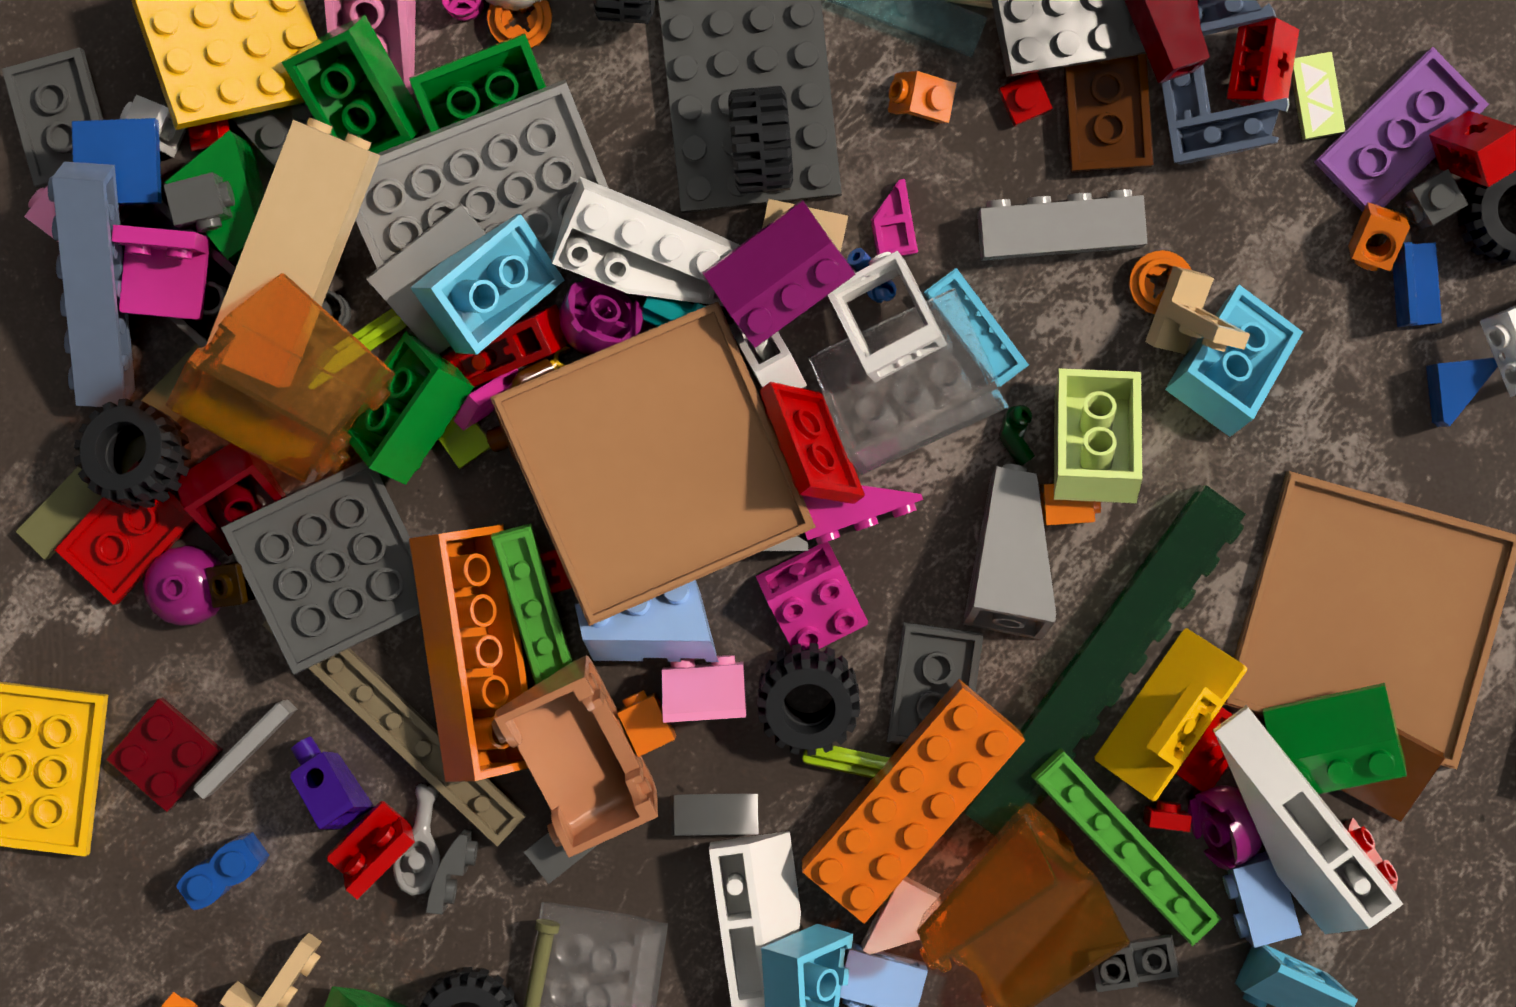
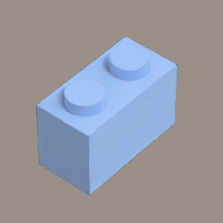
(1262, 902)
(882, 979)

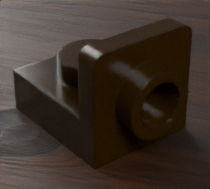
(228, 585)

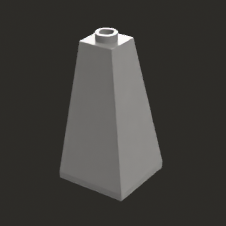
(1011, 566)

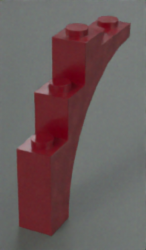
(1170, 36)

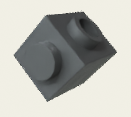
(1433, 200)
(200, 202)

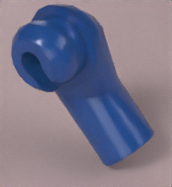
(859, 260)

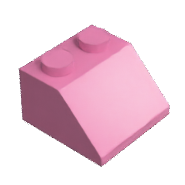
(703, 690)

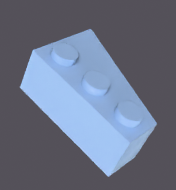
(662, 627)

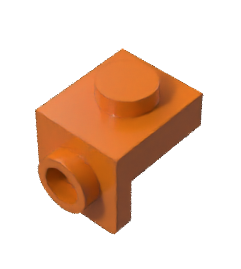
(922, 96)

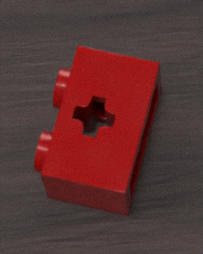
(1263, 62)
(1476, 148)

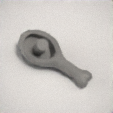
(419, 864)

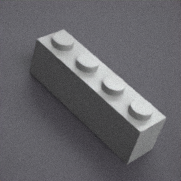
(1061, 227)

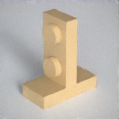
(1183, 316)
(282, 989)

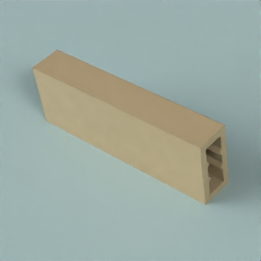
(304, 214)

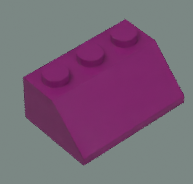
(778, 273)

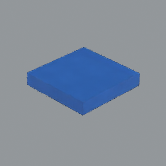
(128, 145)

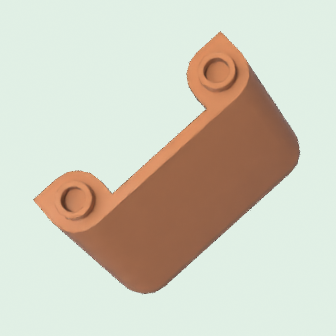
(579, 757)

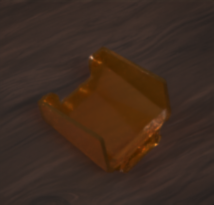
(282, 382)
(1022, 916)

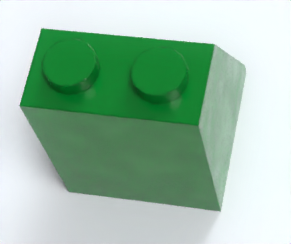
(236, 163)

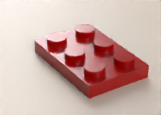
(811, 443)
(120, 543)

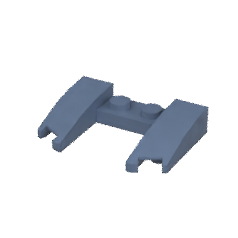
(1192, 127)

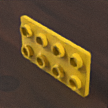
(1170, 714)

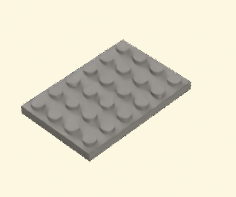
(494, 163)

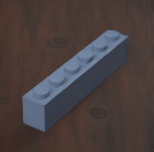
(92, 282)

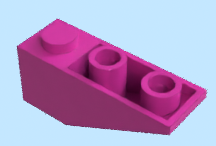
(833, 515)

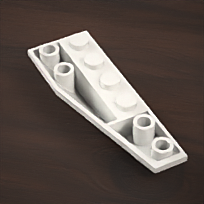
(636, 246)
(1302, 834)
(754, 906)

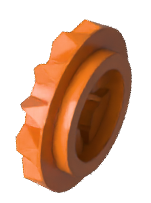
(538, 21)
(1152, 265)

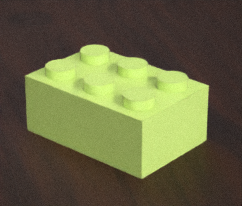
(1098, 436)

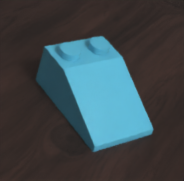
(487, 285)
(1234, 383)
(1288, 982)

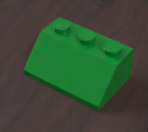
(477, 82)
(355, 87)
(416, 413)
(1340, 738)

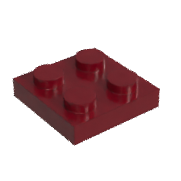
(164, 754)

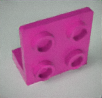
(162, 271)
(812, 598)

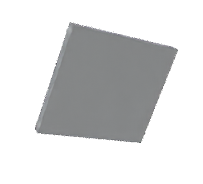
(416, 260)

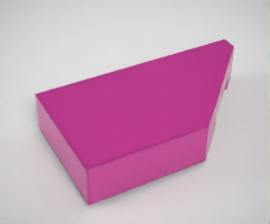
(893, 223)
(479, 403)

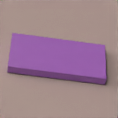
(1392, 136)

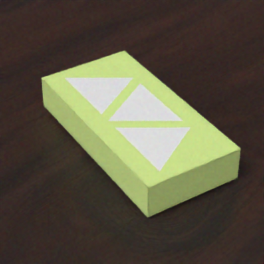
(1317, 96)

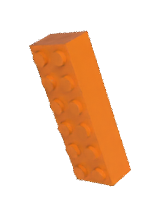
(469, 649)
(911, 801)

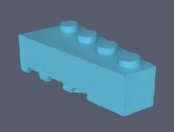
(806, 968)

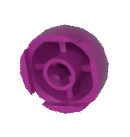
(598, 316)
(179, 586)
(1225, 826)

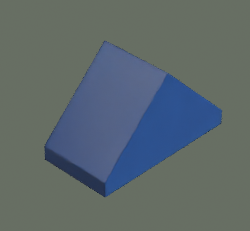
(1454, 386)

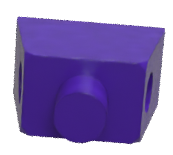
(337, 798)

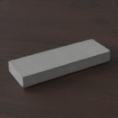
(245, 748)

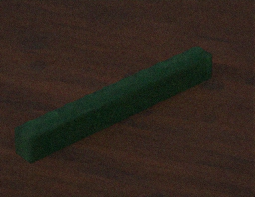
(1112, 652)

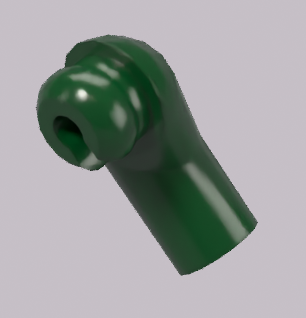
(1013, 432)

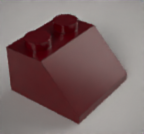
(226, 490)

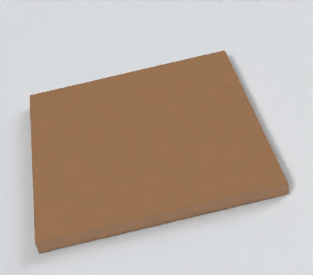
(652, 463)
(1371, 597)

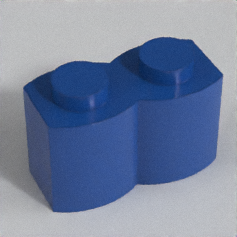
(219, 873)

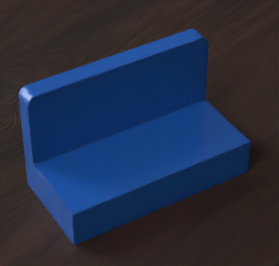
(1417, 285)

